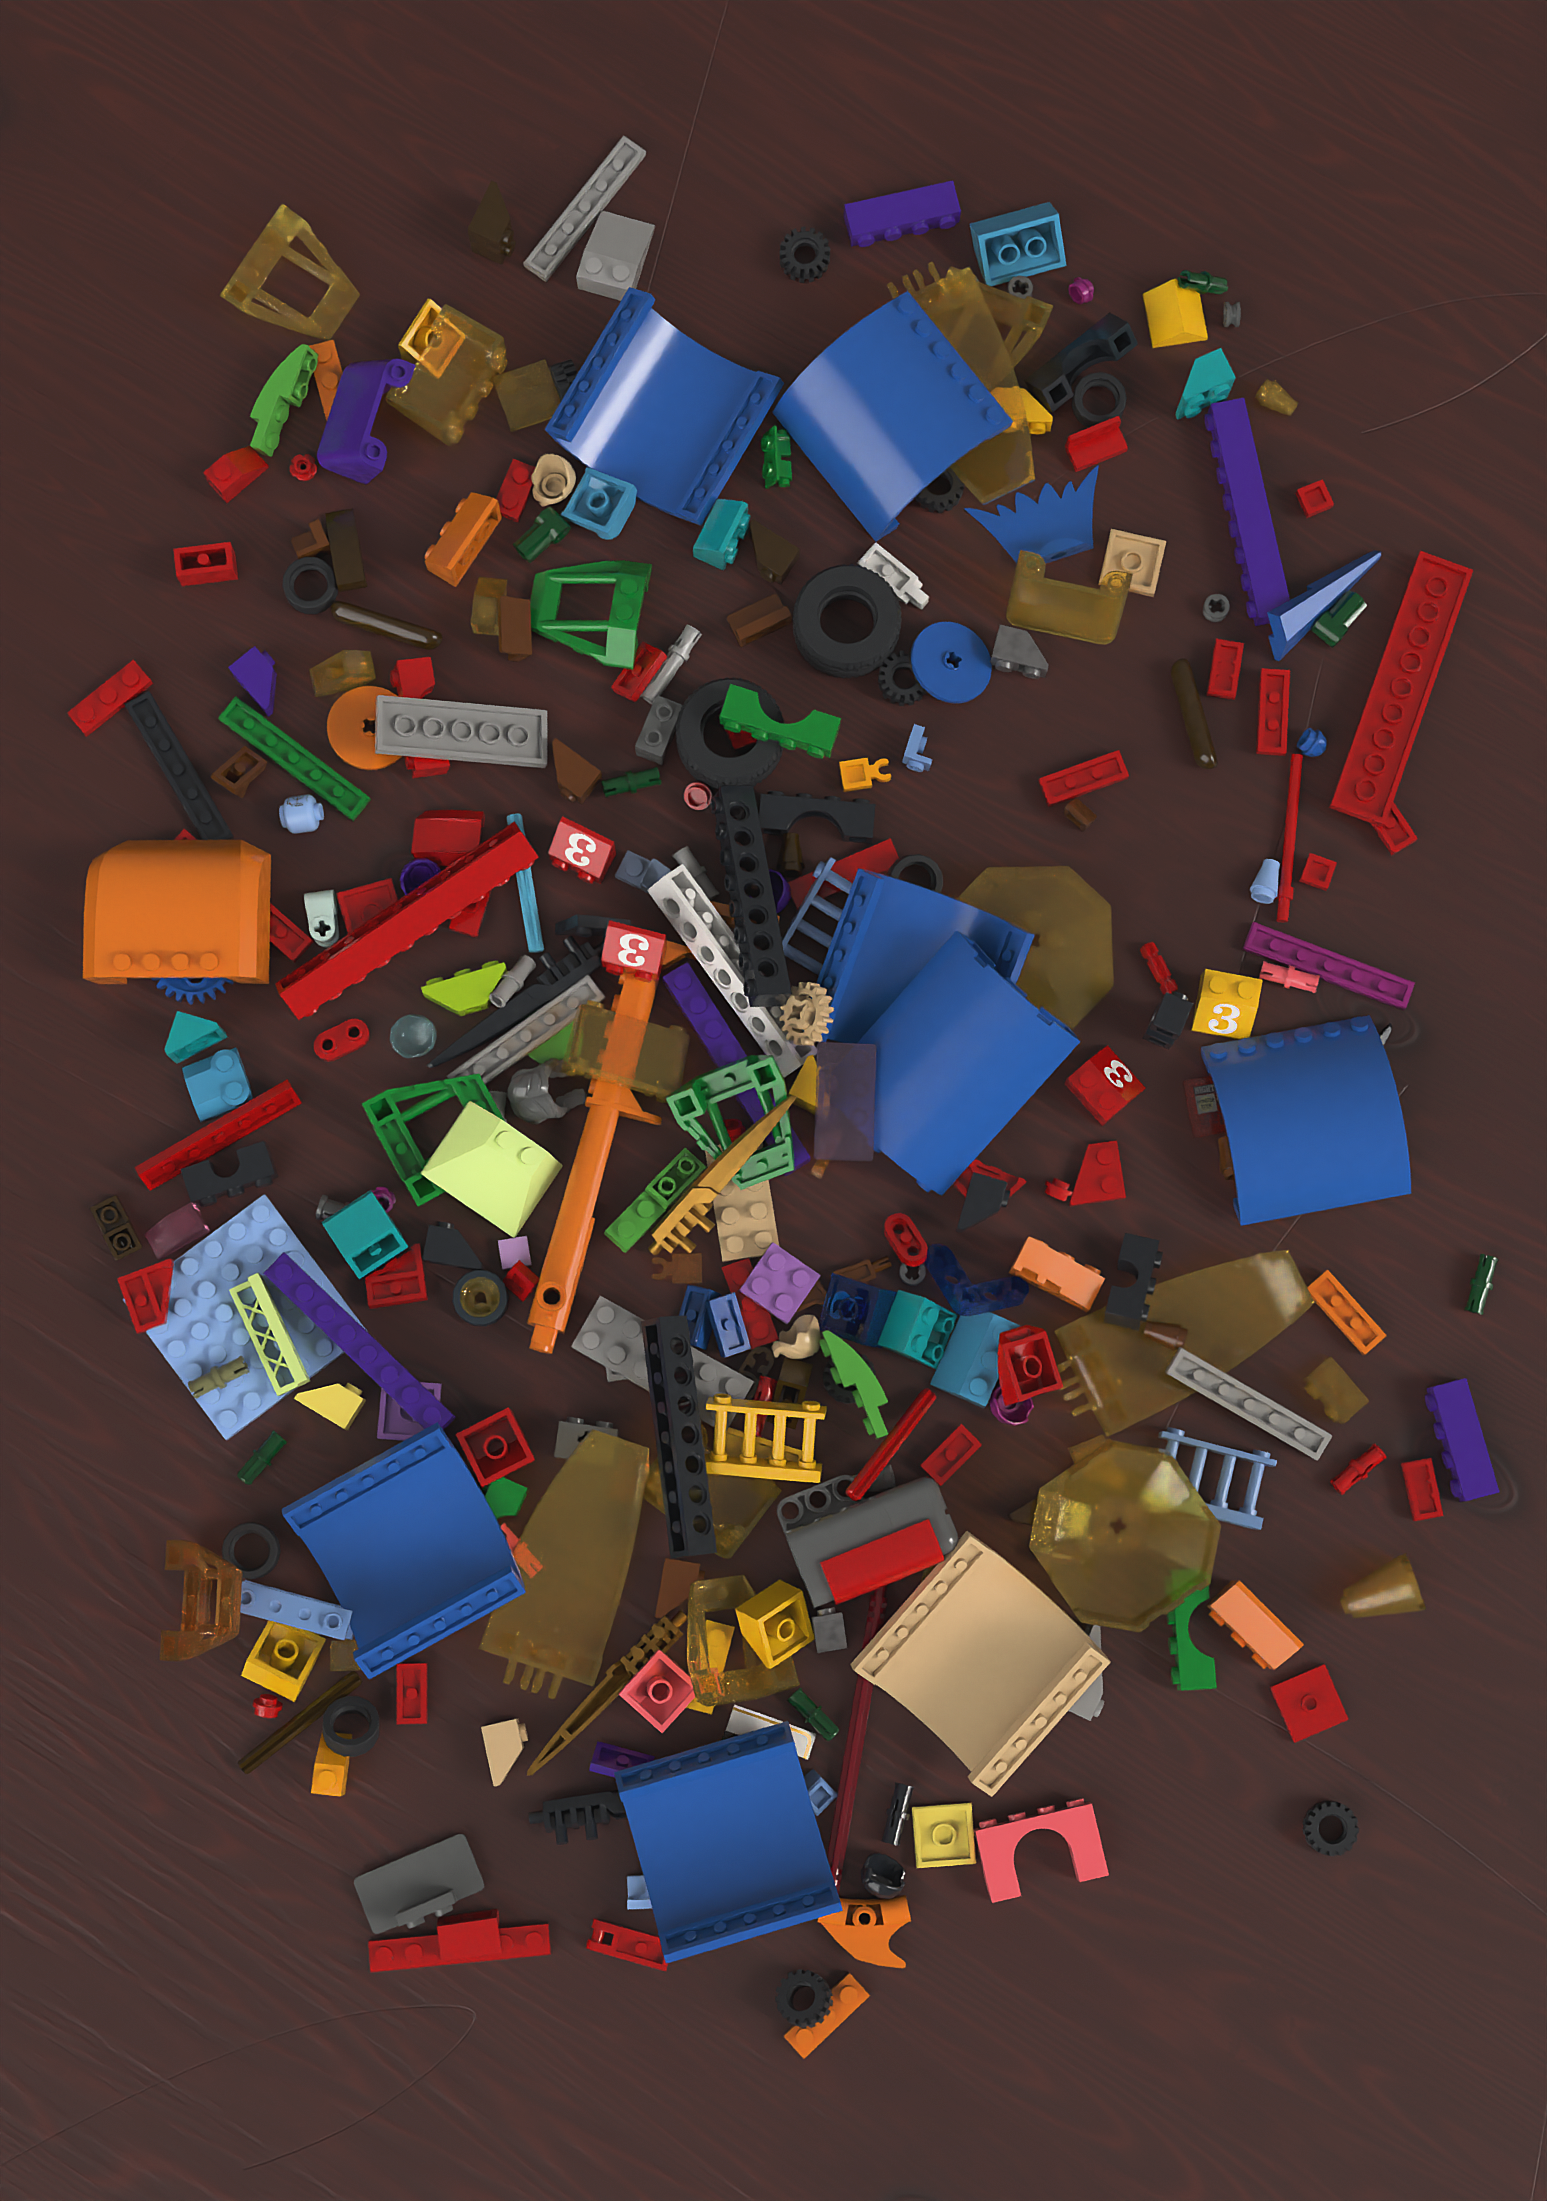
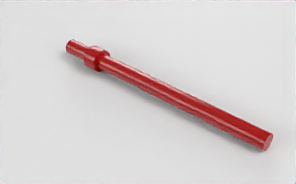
(1285, 891)

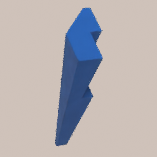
(1298, 616)

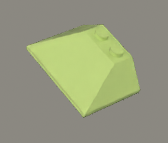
(492, 1168)

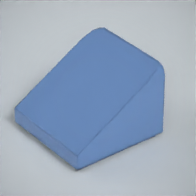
(819, 1791)

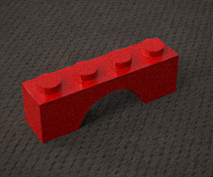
(416, 680)

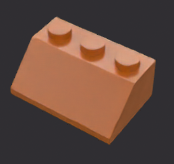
(463, 537)
(1253, 1625)

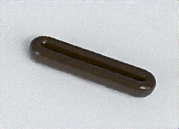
(386, 625)
(1193, 714)

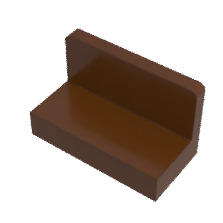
(759, 619)
(514, 627)

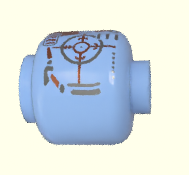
(301, 813)

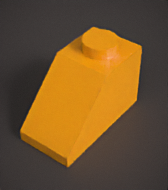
(330, 1770)

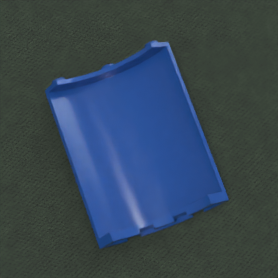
(957, 1062)

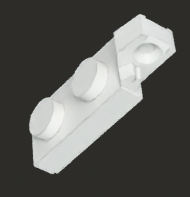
(901, 579)

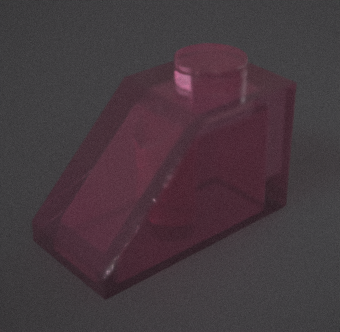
(176, 1230)

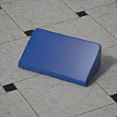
(697, 1314)

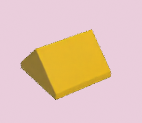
(1174, 315)
(419, 333)
(805, 1086)

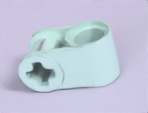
(321, 913)

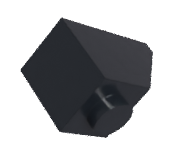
(982, 1200)
(449, 1248)

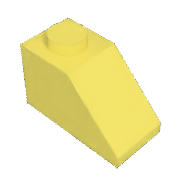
(334, 1403)

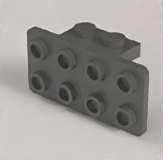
(419, 1884)

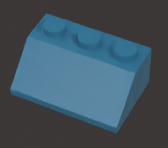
(1018, 244)
(971, 1358)

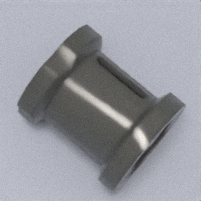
(328, 1207)

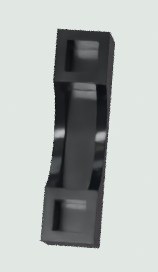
(1102, 342)
(852, 819)

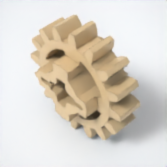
(806, 1014)

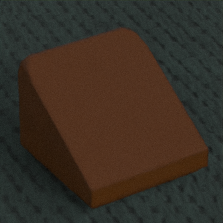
(1079, 814)

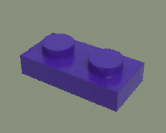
(612, 1758)

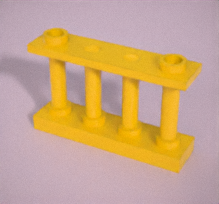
(776, 1466)

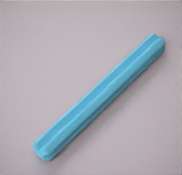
(528, 899)

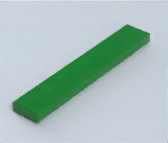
(294, 758)

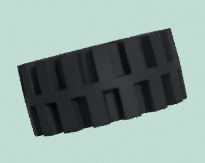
(945, 501)
(1348, 1835)
(791, 1986)

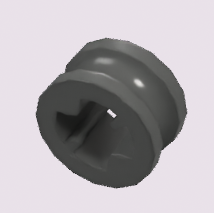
(1021, 281)
(1231, 314)
(1214, 599)
(921, 1274)

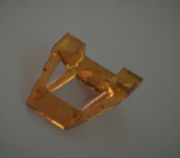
(188, 1642)

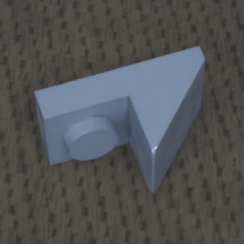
(640, 871)

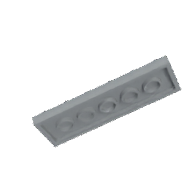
(460, 731)
(616, 1341)

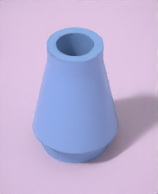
(1265, 885)

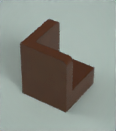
(312, 543)

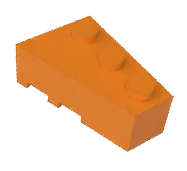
(1057, 1274)

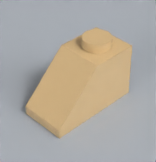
(503, 1746)

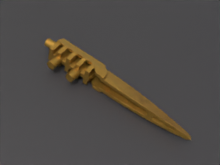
(698, 1198)
(660, 1637)

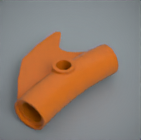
(869, 1939)

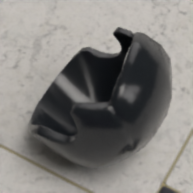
(882, 1876)

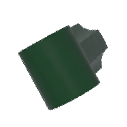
(547, 530)
(1335, 623)

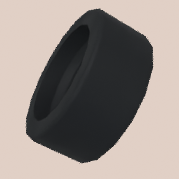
(1103, 380)
(302, 565)
(926, 862)
(270, 1538)
(356, 1746)

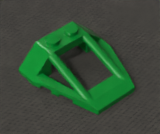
(630, 583)
(724, 1082)
(395, 1137)

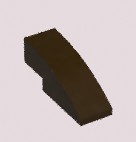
(345, 550)

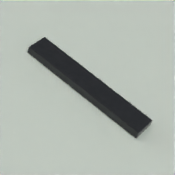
(178, 768)

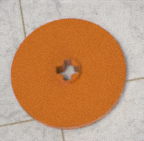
(347, 728)

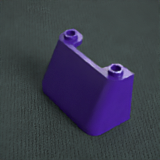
(346, 439)

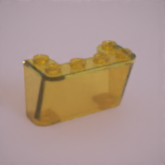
(451, 375)

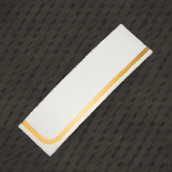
(746, 1720)

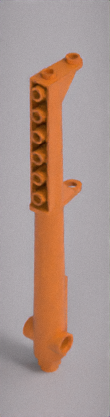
(575, 1219)

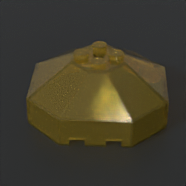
(1074, 924)
(1146, 1567)

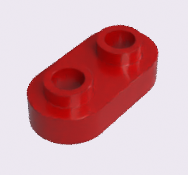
(342, 1042)
(906, 1242)

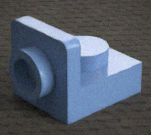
(916, 745)

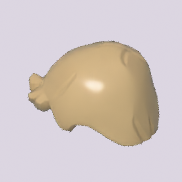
(552, 479)
(800, 1340)

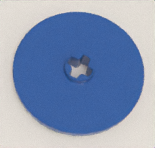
(944, 680)

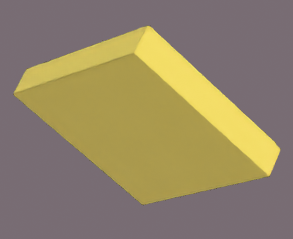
(943, 1835)

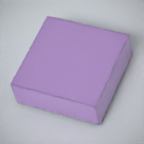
(514, 1250)

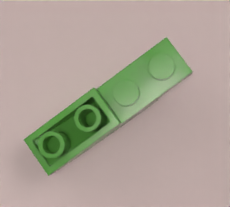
(284, 388)
(655, 1200)
(852, 1370)

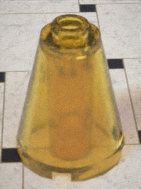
(1385, 1591)

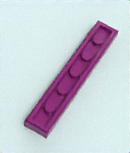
(1329, 965)

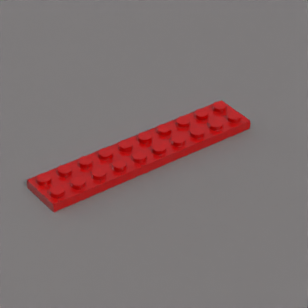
(1401, 689)

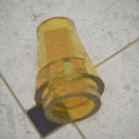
(1276, 398)

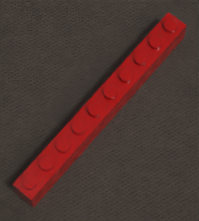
(406, 921)

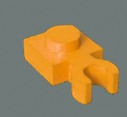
(858, 773)

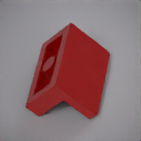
(1096, 444)
(469, 1935)

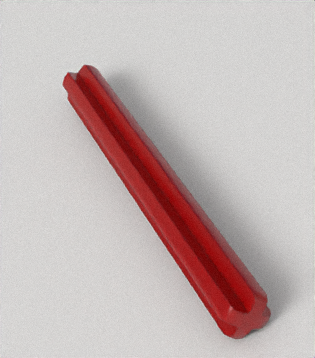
(890, 1444)

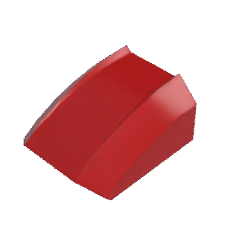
(446, 835)
(1026, 1364)

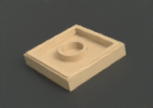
(1137, 556)

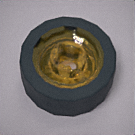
(480, 1313)

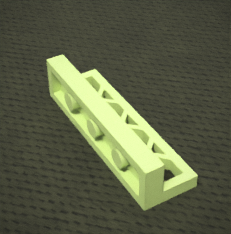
(278, 1329)

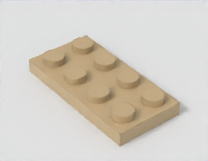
(744, 1219)

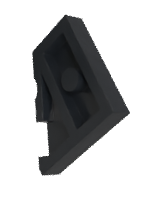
(586, 925)

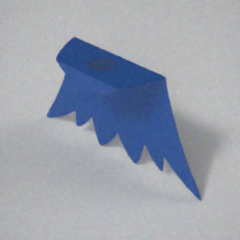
(1051, 527)

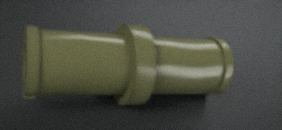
(218, 1377)

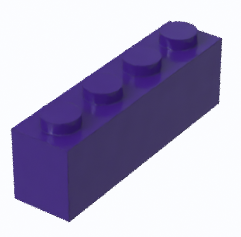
(902, 214)
(1462, 1440)

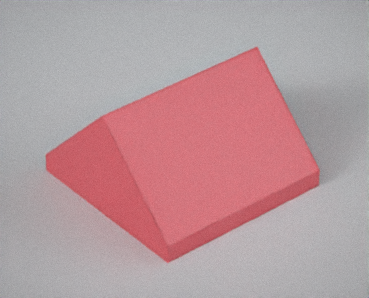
(659, 1690)

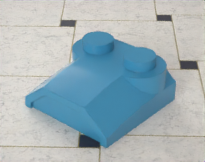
(601, 504)
(217, 1084)

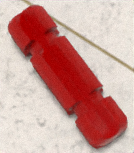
(1158, 968)

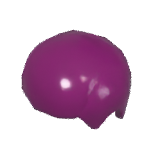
(1011, 1414)

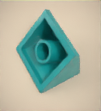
(191, 1035)

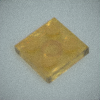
(527, 395)

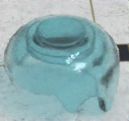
(413, 1036)

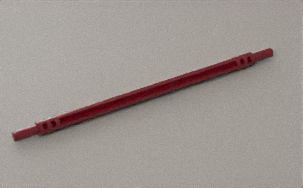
(854, 1746)

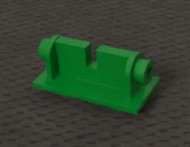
(776, 445)

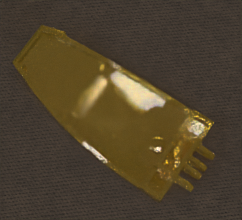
(966, 322)
(1228, 1318)
(573, 1565)

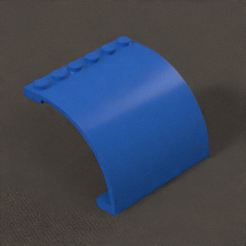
(661, 411)
(888, 412)
(890, 936)
(1310, 1119)
(408, 1548)
(728, 1842)

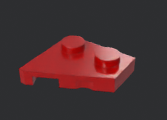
(148, 1295)

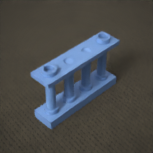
(821, 873)
(1247, 1514)
(295, 1610)

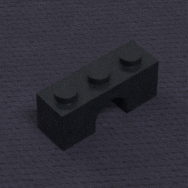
(1168, 1019)
(255, 1169)
(1127, 1305)

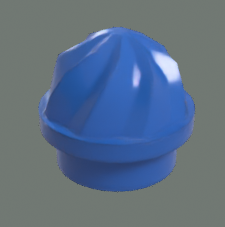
(1312, 743)

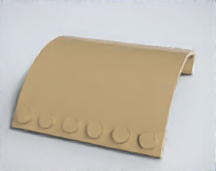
(982, 1660)

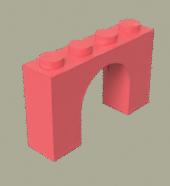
(998, 1842)

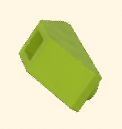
(467, 990)

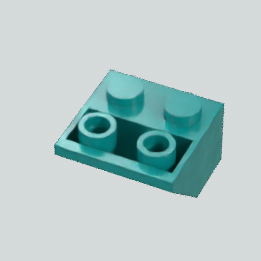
(1207, 384)
(721, 533)
(365, 1234)
(917, 1329)

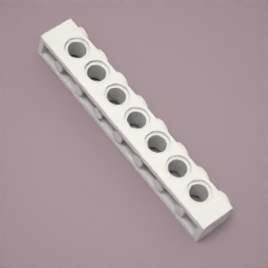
(718, 954)

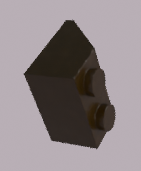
(491, 227)

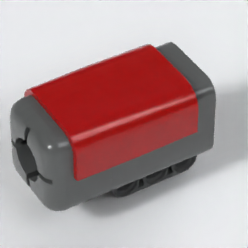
(866, 1542)

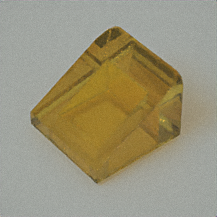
(342, 1655)

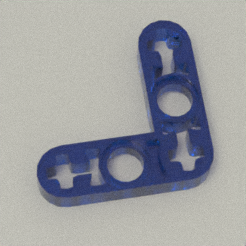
(971, 1292)

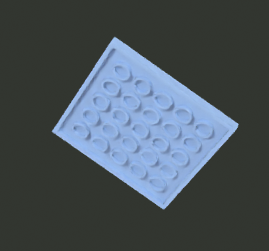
(209, 1331)

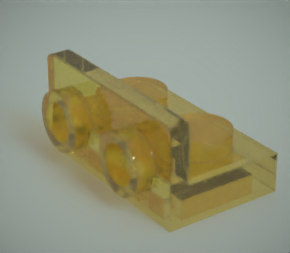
(1335, 1391)

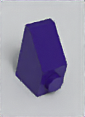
(257, 677)

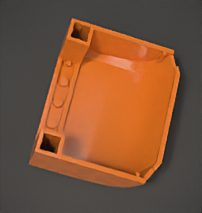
(178, 912)

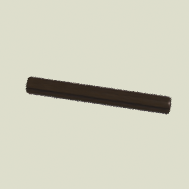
(299, 1722)

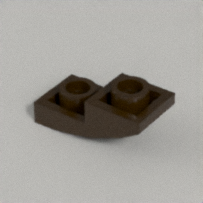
(116, 1227)

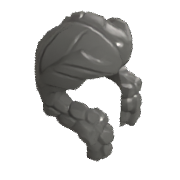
(530, 1094)

